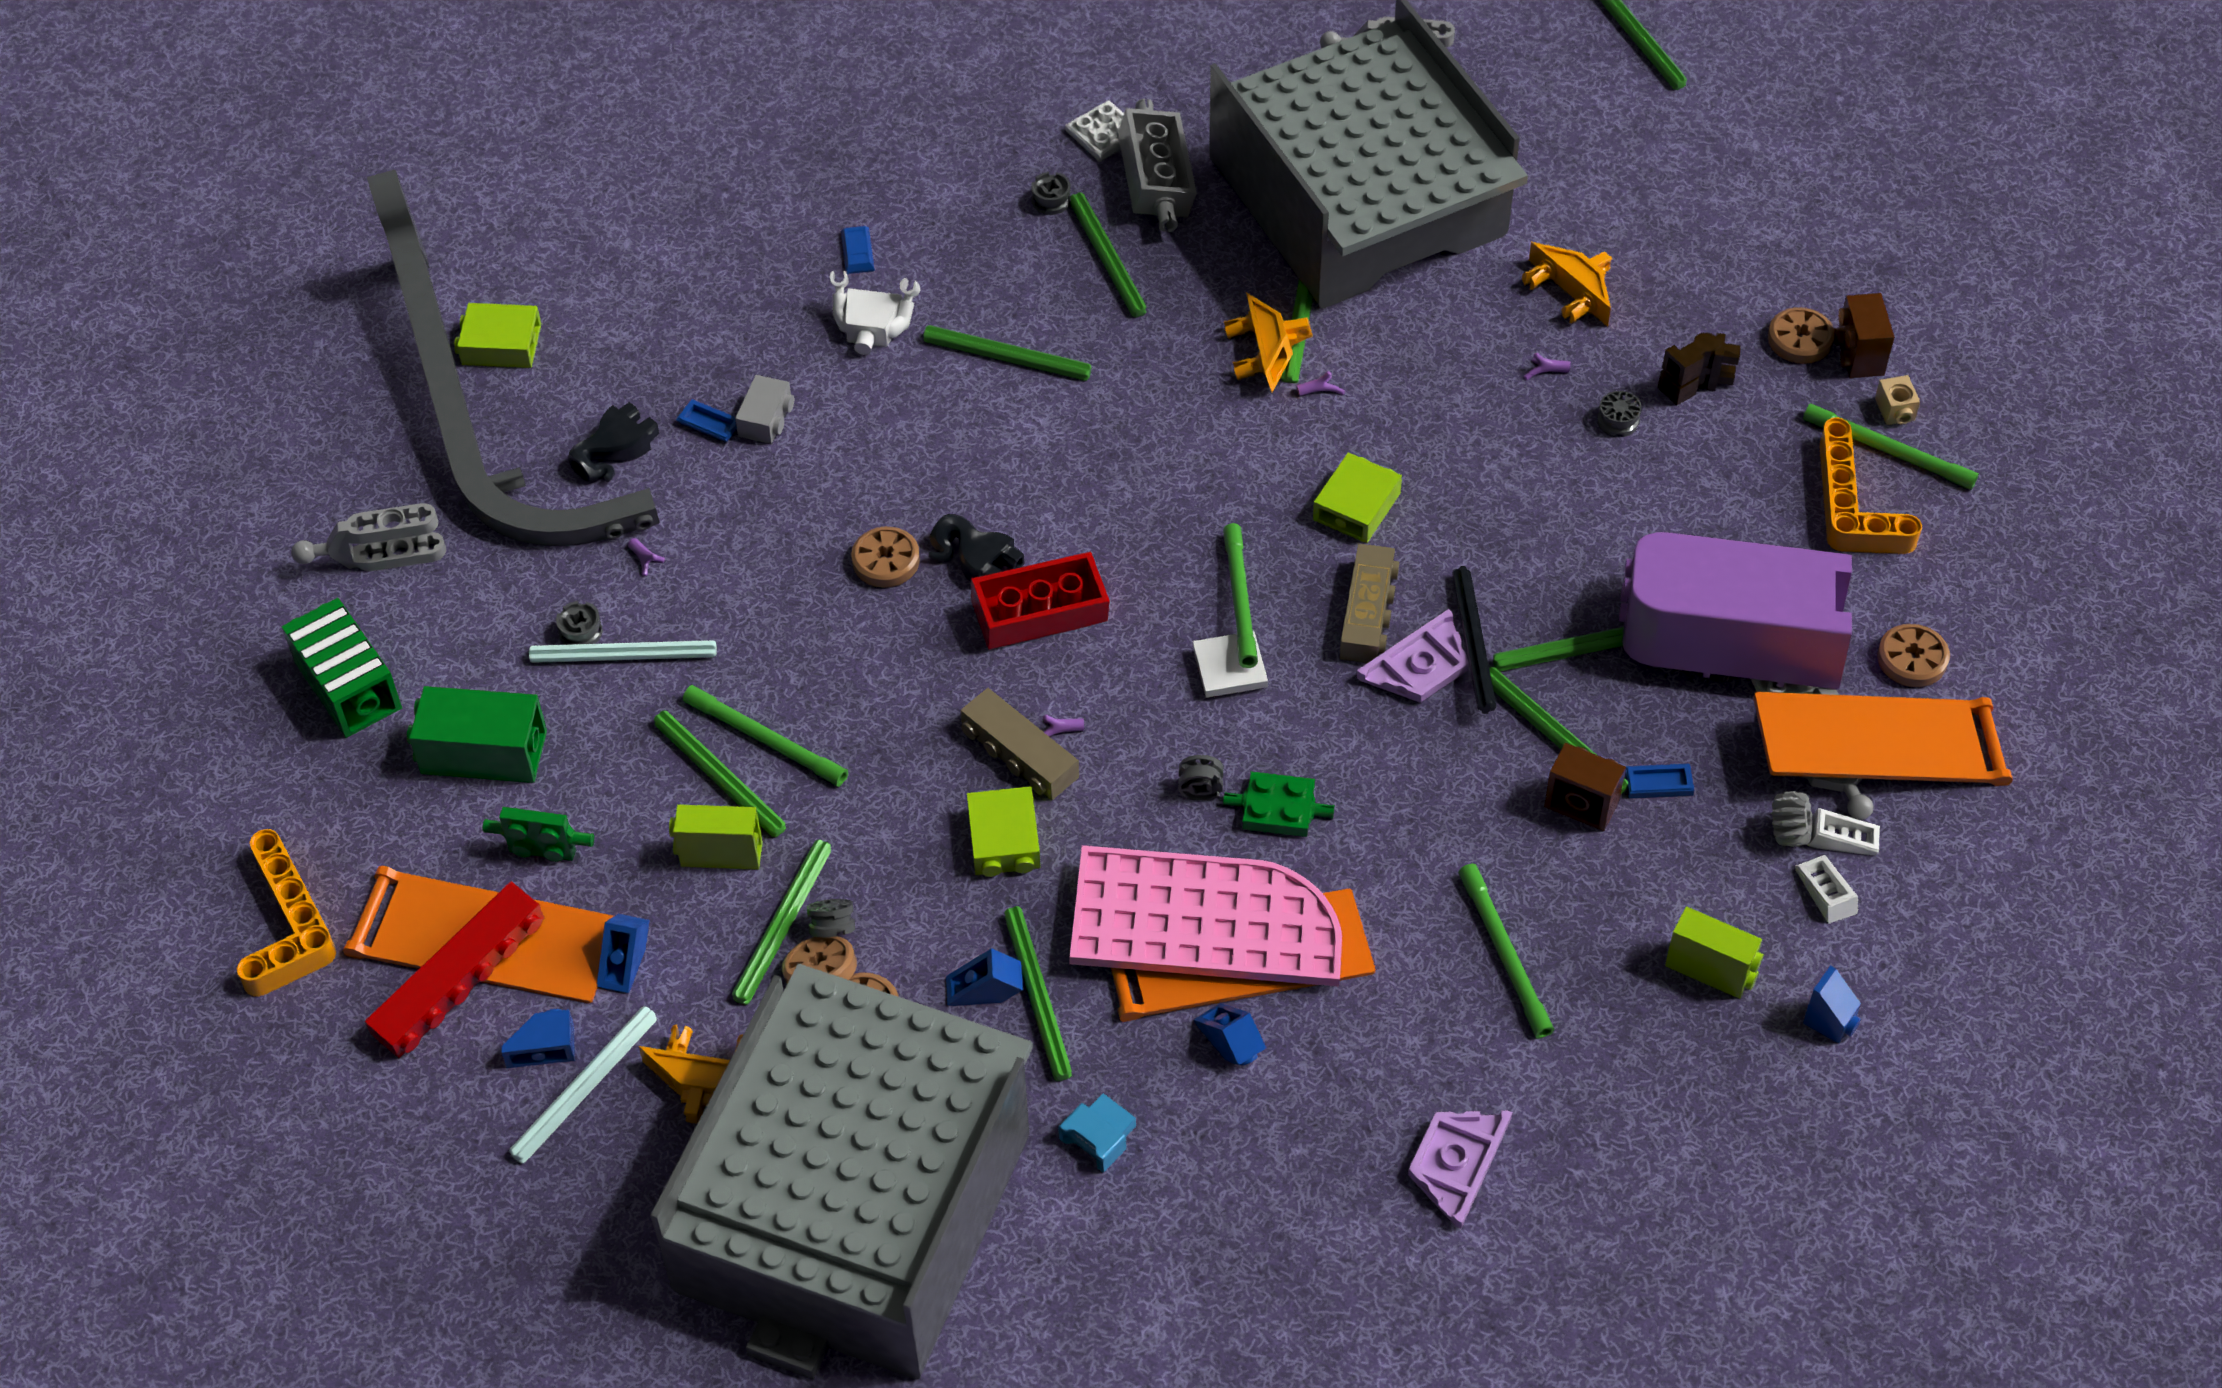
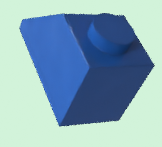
(622, 951)
(985, 980)
(1833, 1007)
(1231, 1033)
(541, 1040)

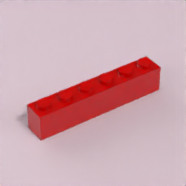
(455, 970)

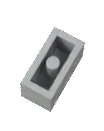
(764, 409)

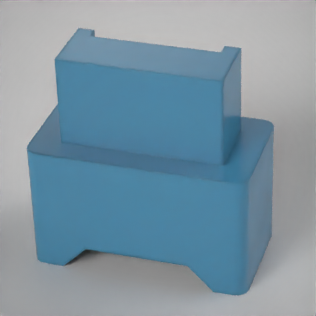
(1099, 1130)

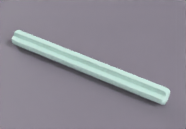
(622, 651)
(582, 1085)

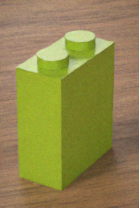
(498, 335)
(1357, 497)
(1003, 831)
(716, 836)
(1714, 953)

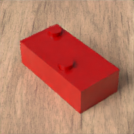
(1039, 600)

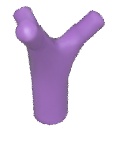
(1547, 365)
(1319, 385)
(644, 555)
(1062, 725)

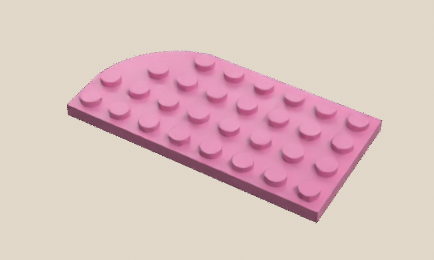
(1203, 917)

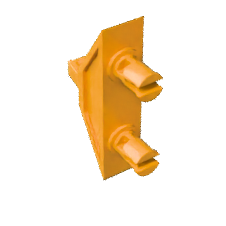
(1576, 275)
(1273, 339)
(687, 1074)

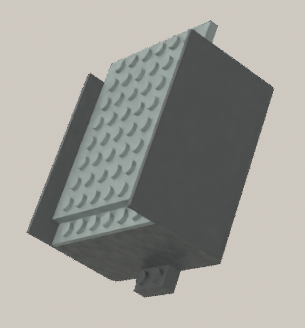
(1366, 156)
(845, 1173)

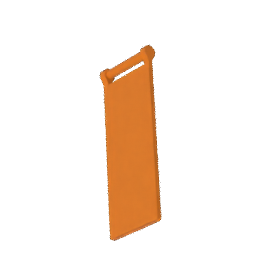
(1879, 737)
(428, 912)
(1178, 991)

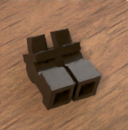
(1698, 366)

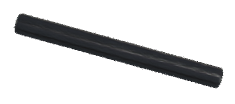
(1474, 640)

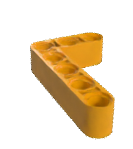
(1845, 525)
(301, 945)

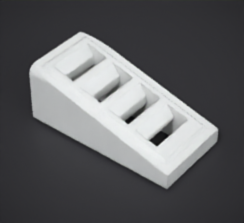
(1830, 840)
(1835, 906)

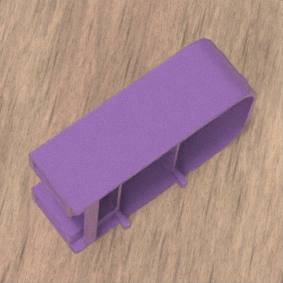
(1737, 609)

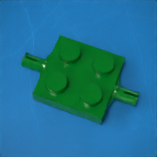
(1279, 804)
(538, 834)

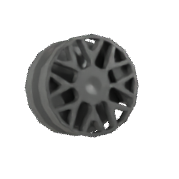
(1051, 193)
(1612, 406)
(579, 623)
(1201, 779)
(831, 917)

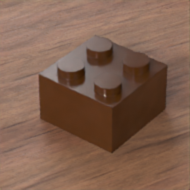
(1864, 335)
(1584, 786)

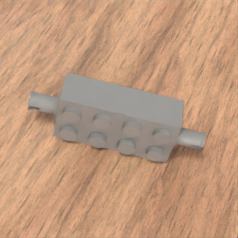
(1157, 163)

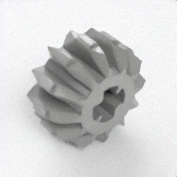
(1792, 819)

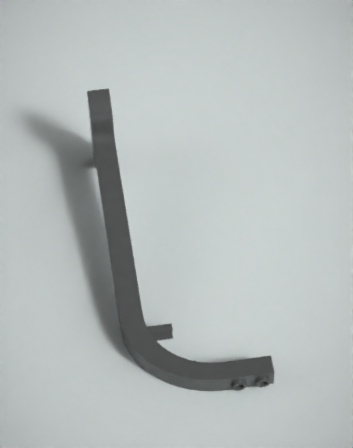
(483, 492)

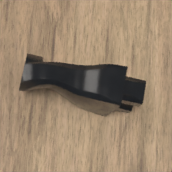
(615, 440)
(978, 551)

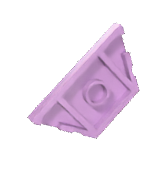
(1420, 661)
(1456, 1159)

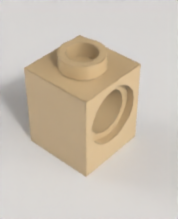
(1897, 400)

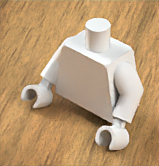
(872, 316)

